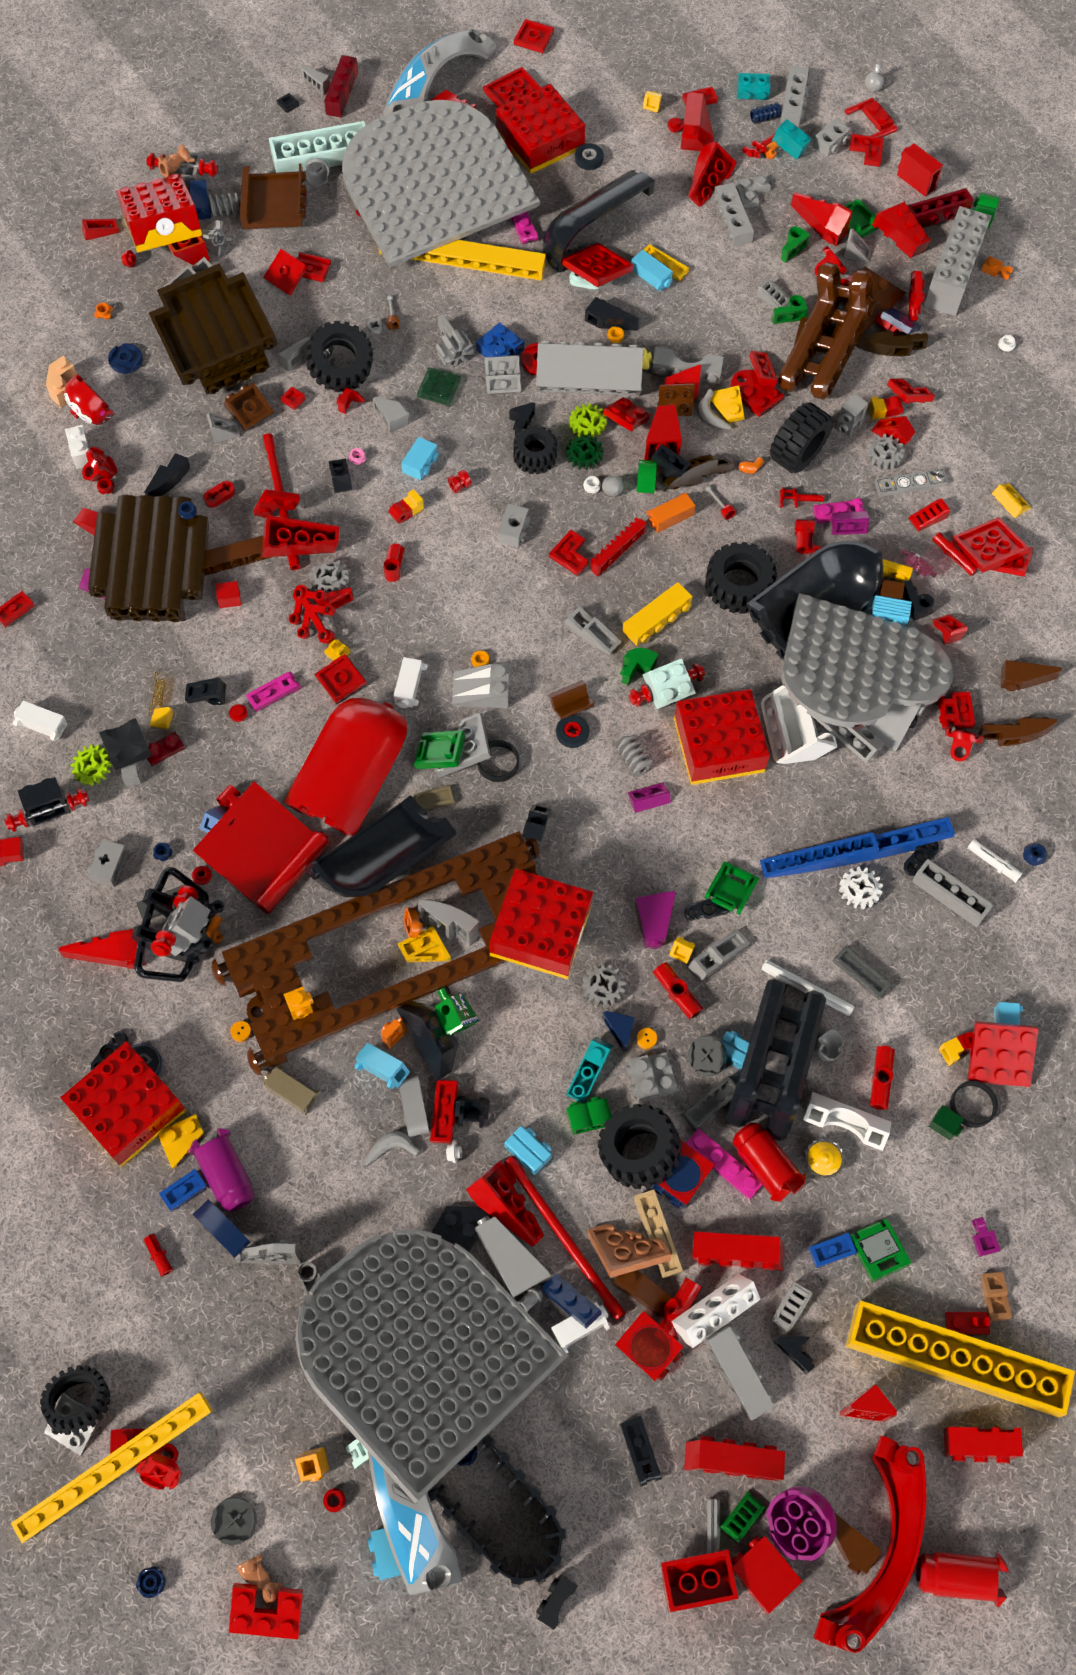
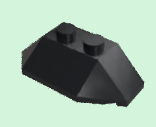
(430, 1037)

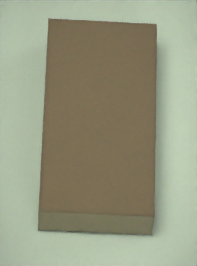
(435, 798)

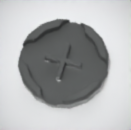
(707, 1055)
(233, 1521)

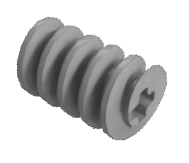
(224, 204)
(633, 755)

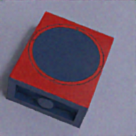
(686, 1178)

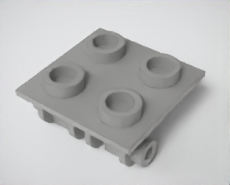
(78, 1442)

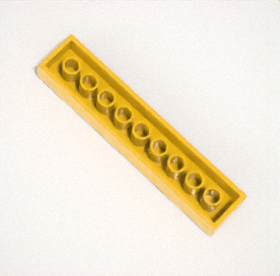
(960, 1359)

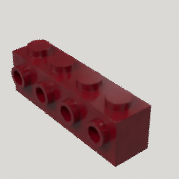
(941, 207)

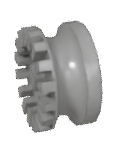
(376, 330)

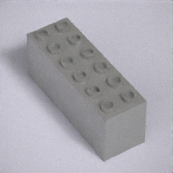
(957, 261)
(589, 368)

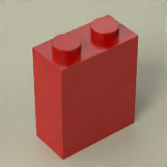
(919, 169)
(765, 1573)

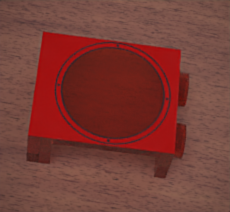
(650, 1347)

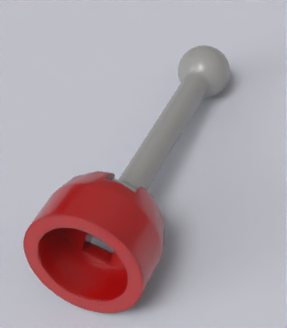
(727, 510)

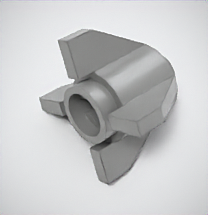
(214, 237)

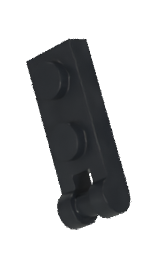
(640, 1450)

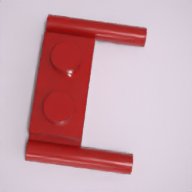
(876, 115)

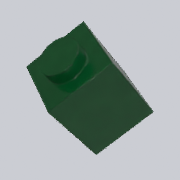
(947, 1123)

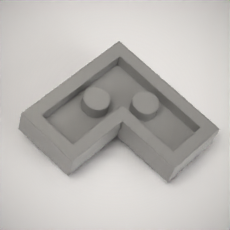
(749, 187)

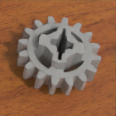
(885, 452)
(329, 576)
(611, 981)

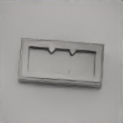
(445, 326)

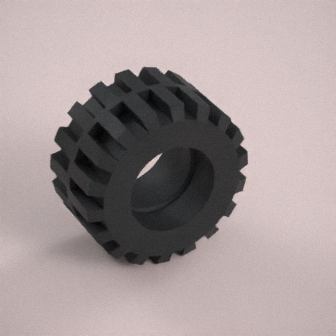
(531, 460)

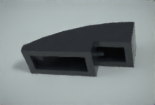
(168, 477)
(536, 822)

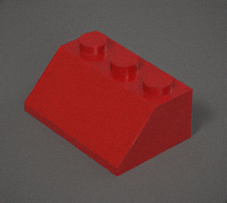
(698, 1581)

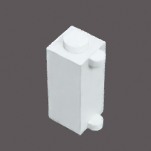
(408, 682)
(40, 720)
(571, 1331)

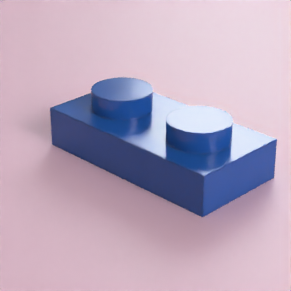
(183, 1190)
(832, 1250)

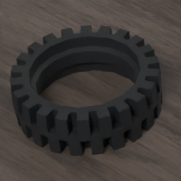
(60, 1385)

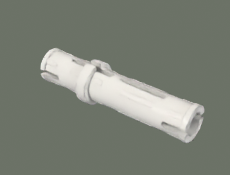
(994, 860)

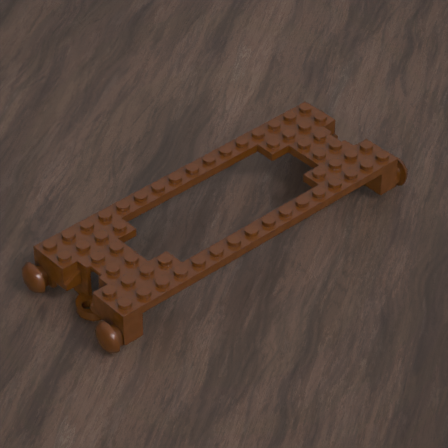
(269, 961)

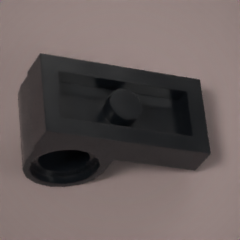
(340, 475)
(917, 610)
(208, 690)

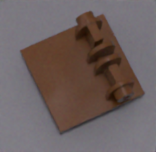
(679, 395)

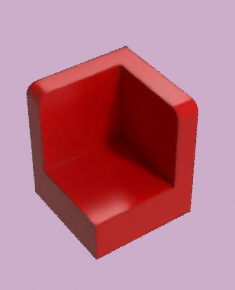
(228, 594)

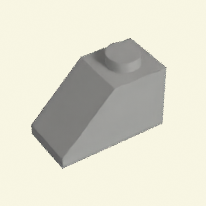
(391, 413)

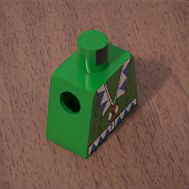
(454, 1012)

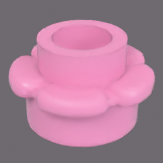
(357, 452)

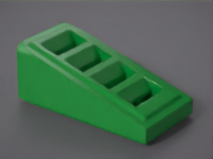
(749, 1522)

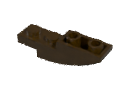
(889, 345)
(699, 467)

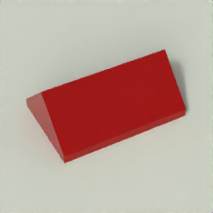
(870, 1406)

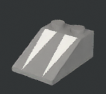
(482, 686)

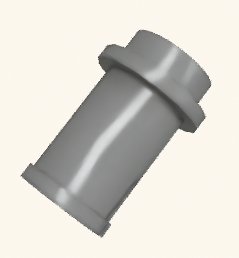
(533, 1297)

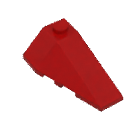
(697, 125)
(710, 170)
(827, 219)
(190, 250)
(114, 950)
(498, 1198)

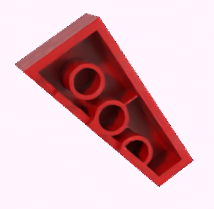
(297, 537)
(738, 1250)
(735, 1459)

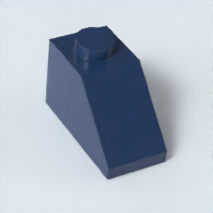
(199, 195)

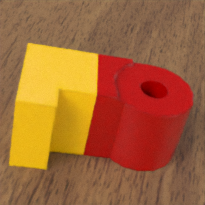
(885, 407)
(406, 507)
(956, 1047)

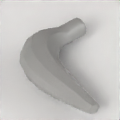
(707, 414)
(389, 1141)

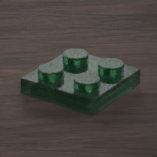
(439, 386)

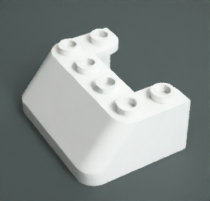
(792, 730)

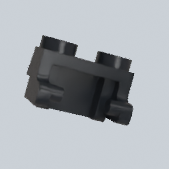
(472, 1110)

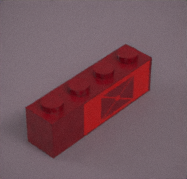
(341, 86)

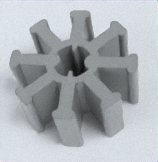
(454, 348)

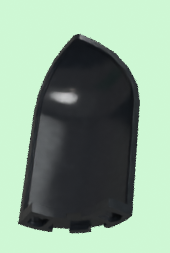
(577, 217)
(838, 573)
(381, 851)

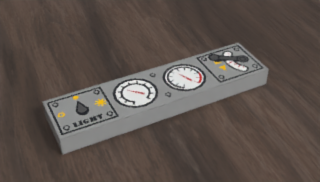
(911, 482)

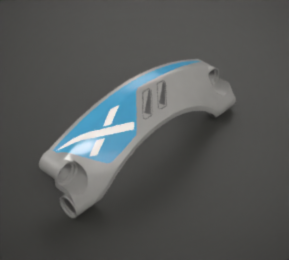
(419, 73)
(414, 1535)

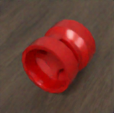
(459, 481)

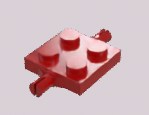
(915, 294)

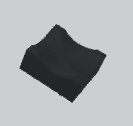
(125, 744)
(549, 1609)

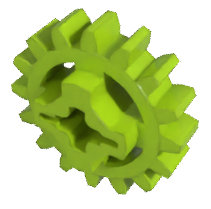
(587, 420)
(91, 765)

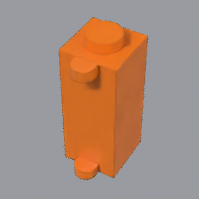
(671, 512)

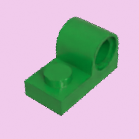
(796, 242)
(796, 309)

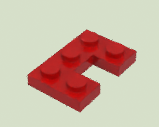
(265, 1622)

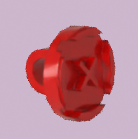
(831, 258)
(101, 465)
(962, 739)
(160, 1470)

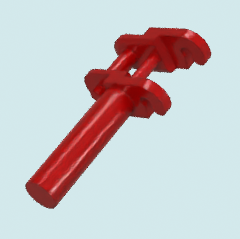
(760, 147)
(799, 497)

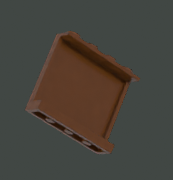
(272, 199)

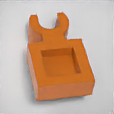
(994, 267)

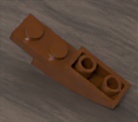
(1024, 731)

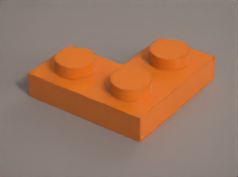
(393, 1032)

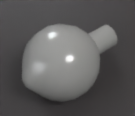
(874, 80)
(613, 485)

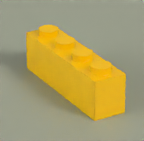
(657, 614)

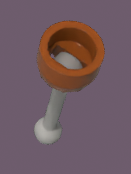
(390, 322)

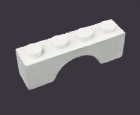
(868, 1127)

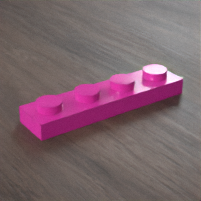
(725, 1164)

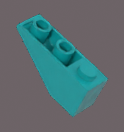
(589, 1069)

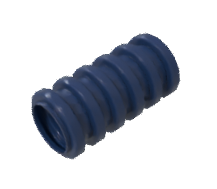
(764, 113)

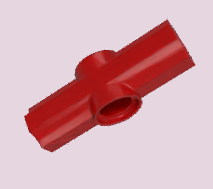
(685, 1000)
(881, 1089)
(682, 1302)

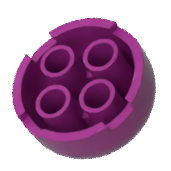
(801, 1523)

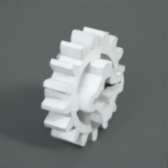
(869, 885)

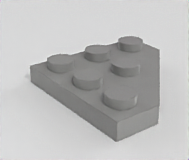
(475, 745)
(274, 1253)

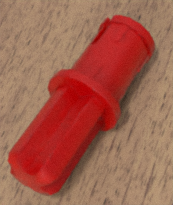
(158, 1255)

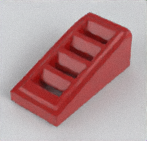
(93, 228)
(939, 508)
(336, 598)

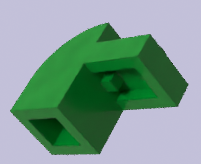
(646, 476)
(637, 660)

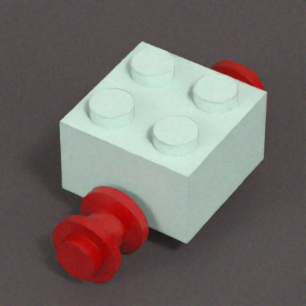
(667, 684)

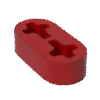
(219, 494)

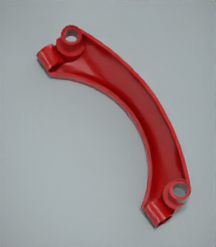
(907, 1503)

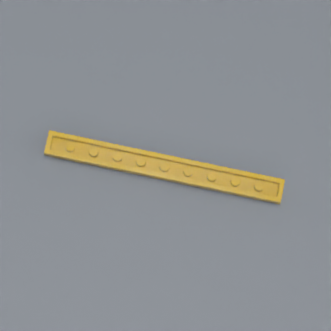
(111, 1467)

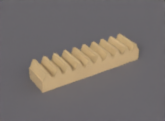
(656, 1227)

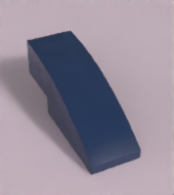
(221, 1228)

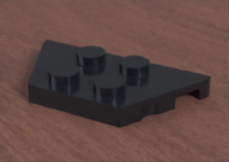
(458, 1225)

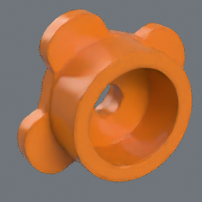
(103, 311)

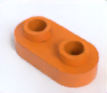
(411, 922)

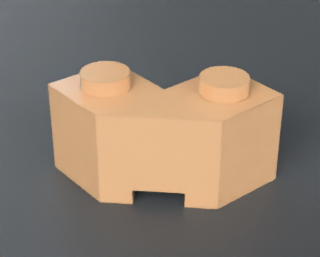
(58, 375)

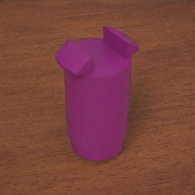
(224, 1171)

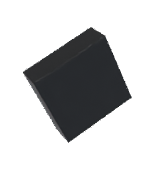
(287, 102)

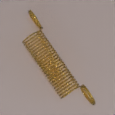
(155, 696)

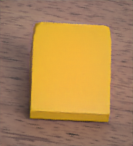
(161, 717)

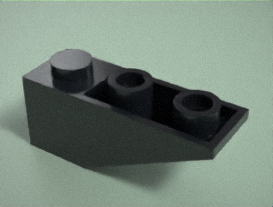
(606, 316)

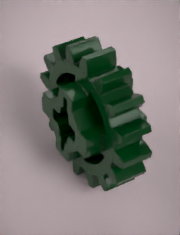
(584, 452)

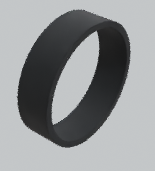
(500, 743)
(988, 1090)

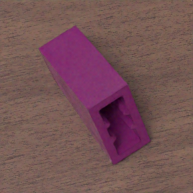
(654, 917)

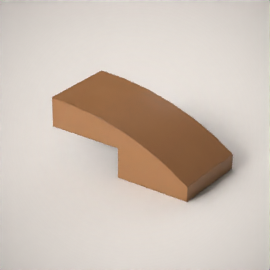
(995, 1296)

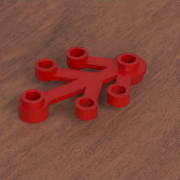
(311, 613)

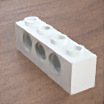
(716, 1310)

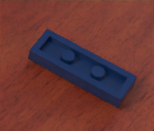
(571, 1300)

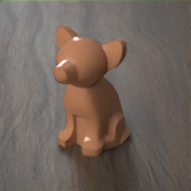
(172, 162)
(255, 1574)

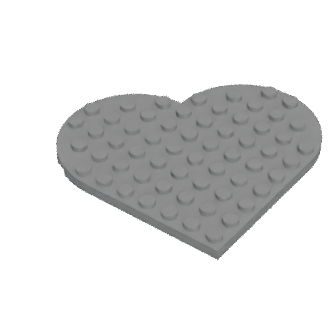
(857, 664)

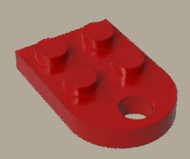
(754, 395)

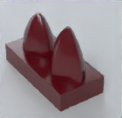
(164, 748)

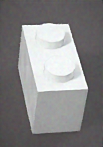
(78, 445)

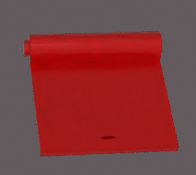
(261, 848)

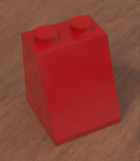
(663, 431)

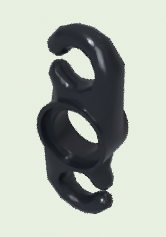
(912, 860)
(718, 911)
(111, 1045)

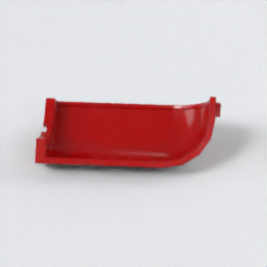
(348, 763)

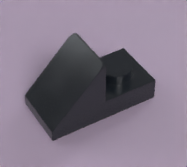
(522, 416)
(672, 462)
(791, 1347)

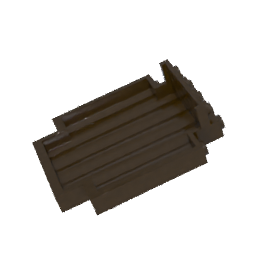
(213, 329)
(148, 559)

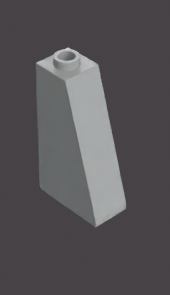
(511, 1259)

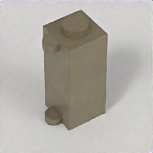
(290, 1089)

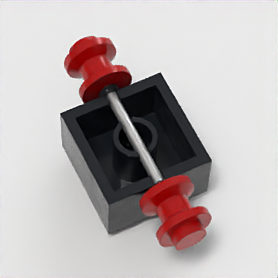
(43, 803)

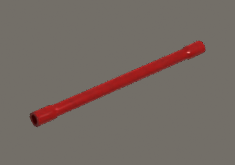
(269, 444)
(609, 1301)

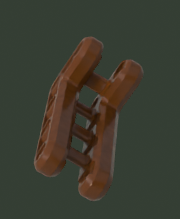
(812, 335)

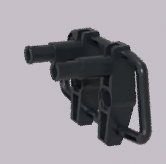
(162, 903)

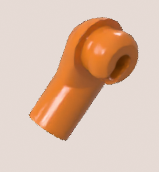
(770, 154)
(750, 467)
(212, 930)

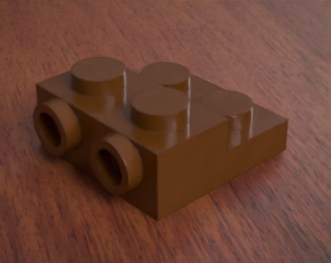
(248, 406)

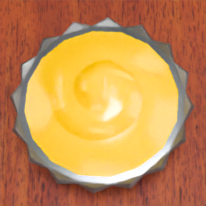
(824, 1158)

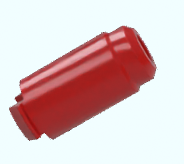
(768, 1161)
(961, 1576)

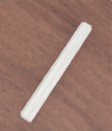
(805, 986)

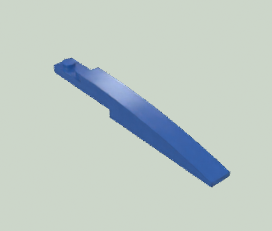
(857, 849)

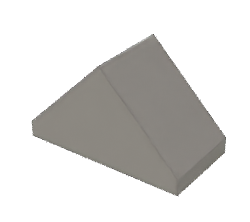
(857, 248)
(222, 428)

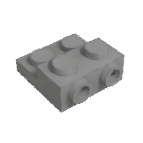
(651, 1077)

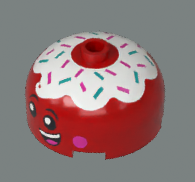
(86, 402)

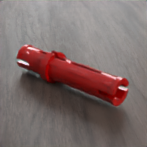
(951, 550)

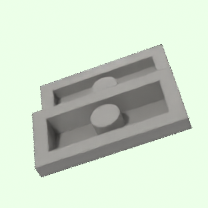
(502, 374)

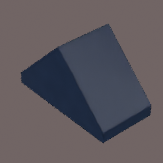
(619, 1026)

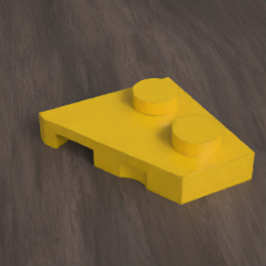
(729, 403)
(424, 948)
(179, 1137)

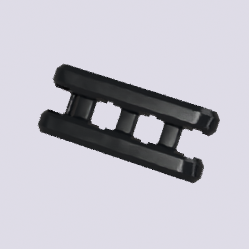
(799, 1057)

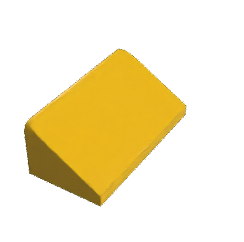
(1011, 499)

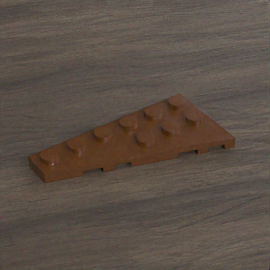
(884, 295)

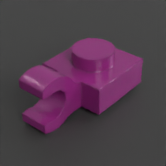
(985, 1240)

